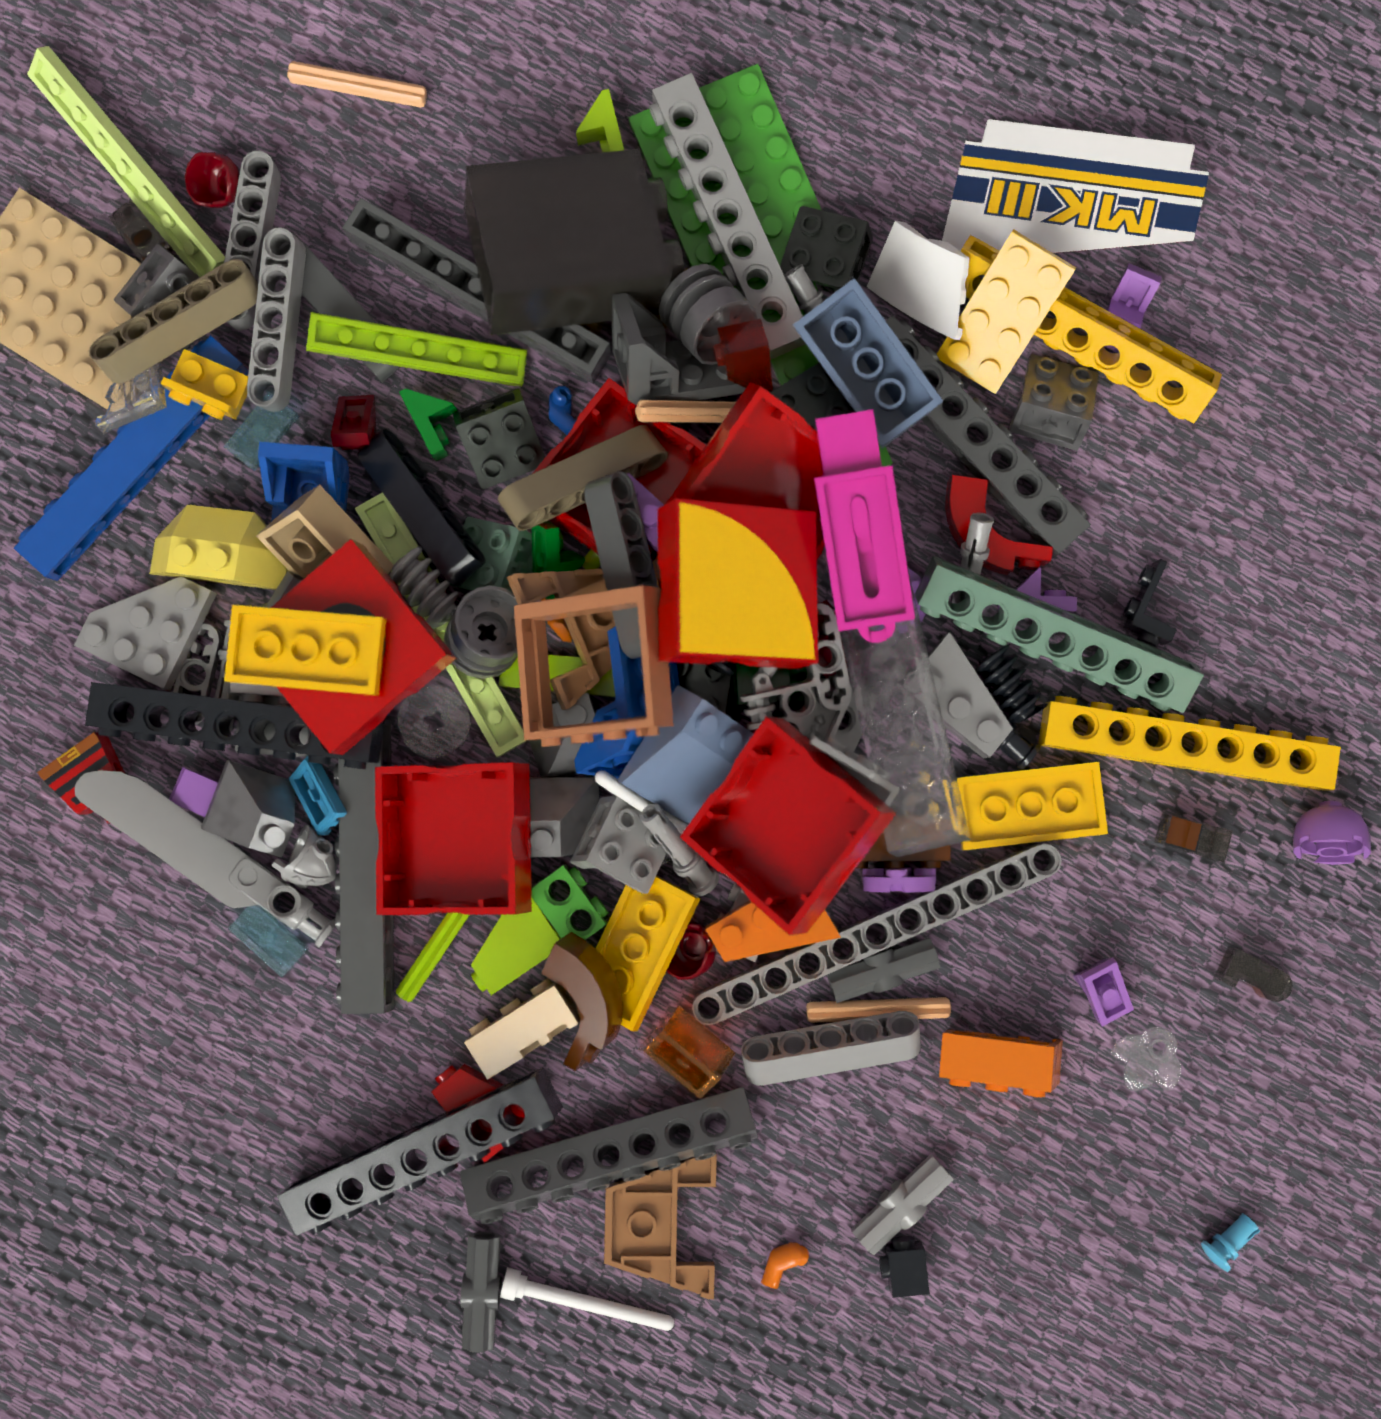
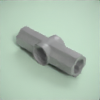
(902, 1205)

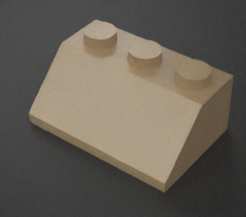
(313, 532)

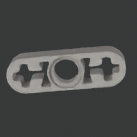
(210, 668)

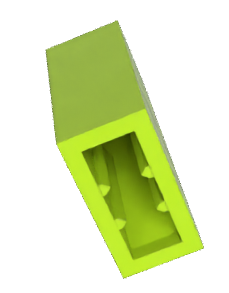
(513, 949)

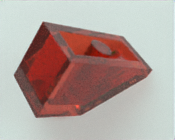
(745, 354)

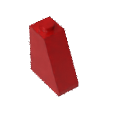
(464, 1085)

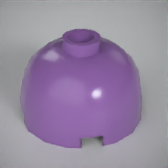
(1337, 833)

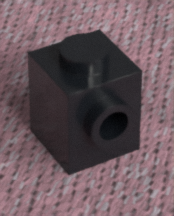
(905, 1267)

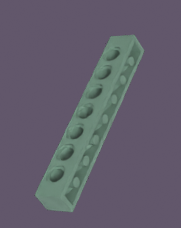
(1172, 691)

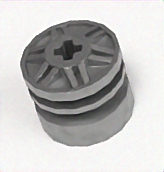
(698, 305)
(482, 613)

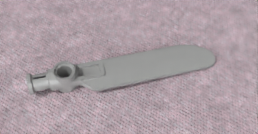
(193, 852)

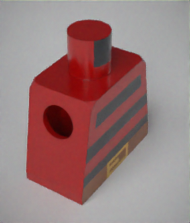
(89, 755)

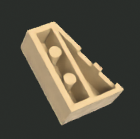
(522, 1027)

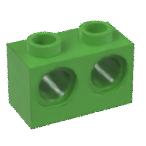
(561, 911)

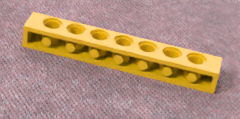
(1105, 328)
(1316, 771)

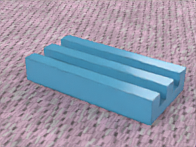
(320, 792)

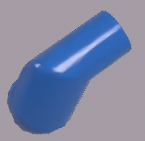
(560, 409)

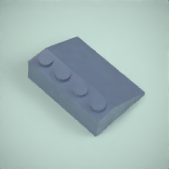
(686, 759)

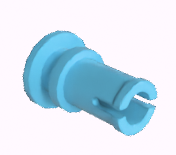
(1230, 1242)

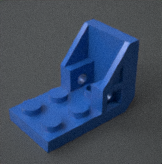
(296, 469)
(630, 703)

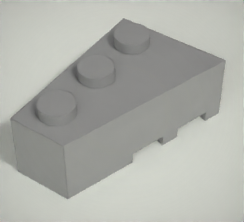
(965, 701)

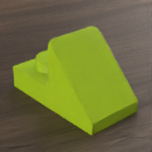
(601, 124)

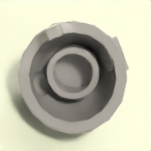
(309, 862)

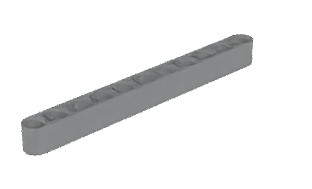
(894, 932)

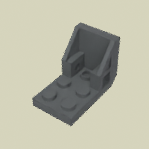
(656, 367)

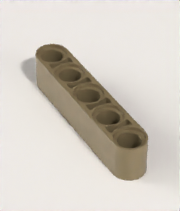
(175, 321)
(563, 483)

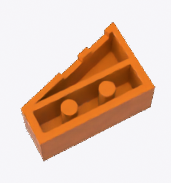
(751, 933)
(1000, 1062)

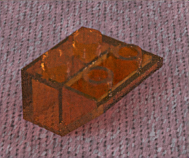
(688, 1052)

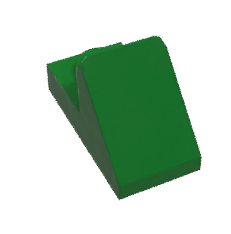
(425, 412)
(546, 552)

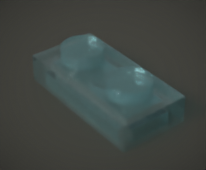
(262, 427)
(268, 939)

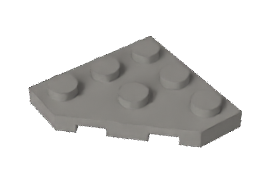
(149, 630)

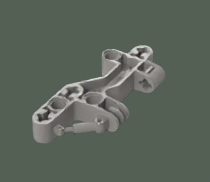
(818, 715)

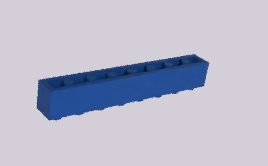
(115, 478)

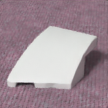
(922, 278)

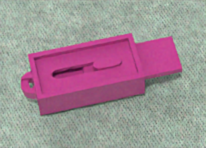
(861, 528)

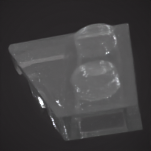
(133, 399)

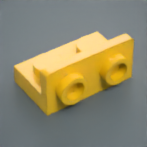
(208, 384)

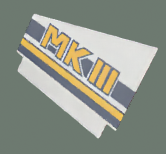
(1074, 189)

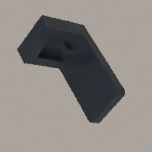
(1148, 629)

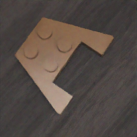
(587, 631)
(643, 1226)

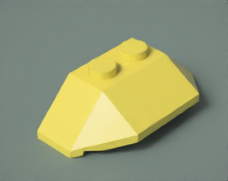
(216, 548)

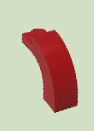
(967, 497)

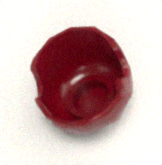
(212, 179)
(694, 953)

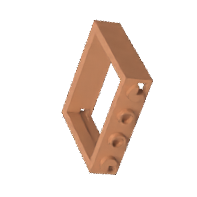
(535, 674)

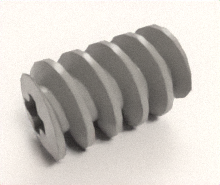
(423, 588)

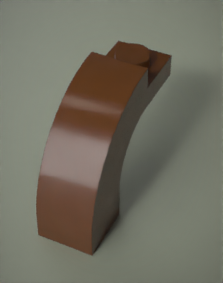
(595, 991)

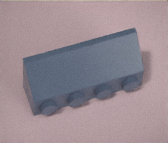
(868, 362)

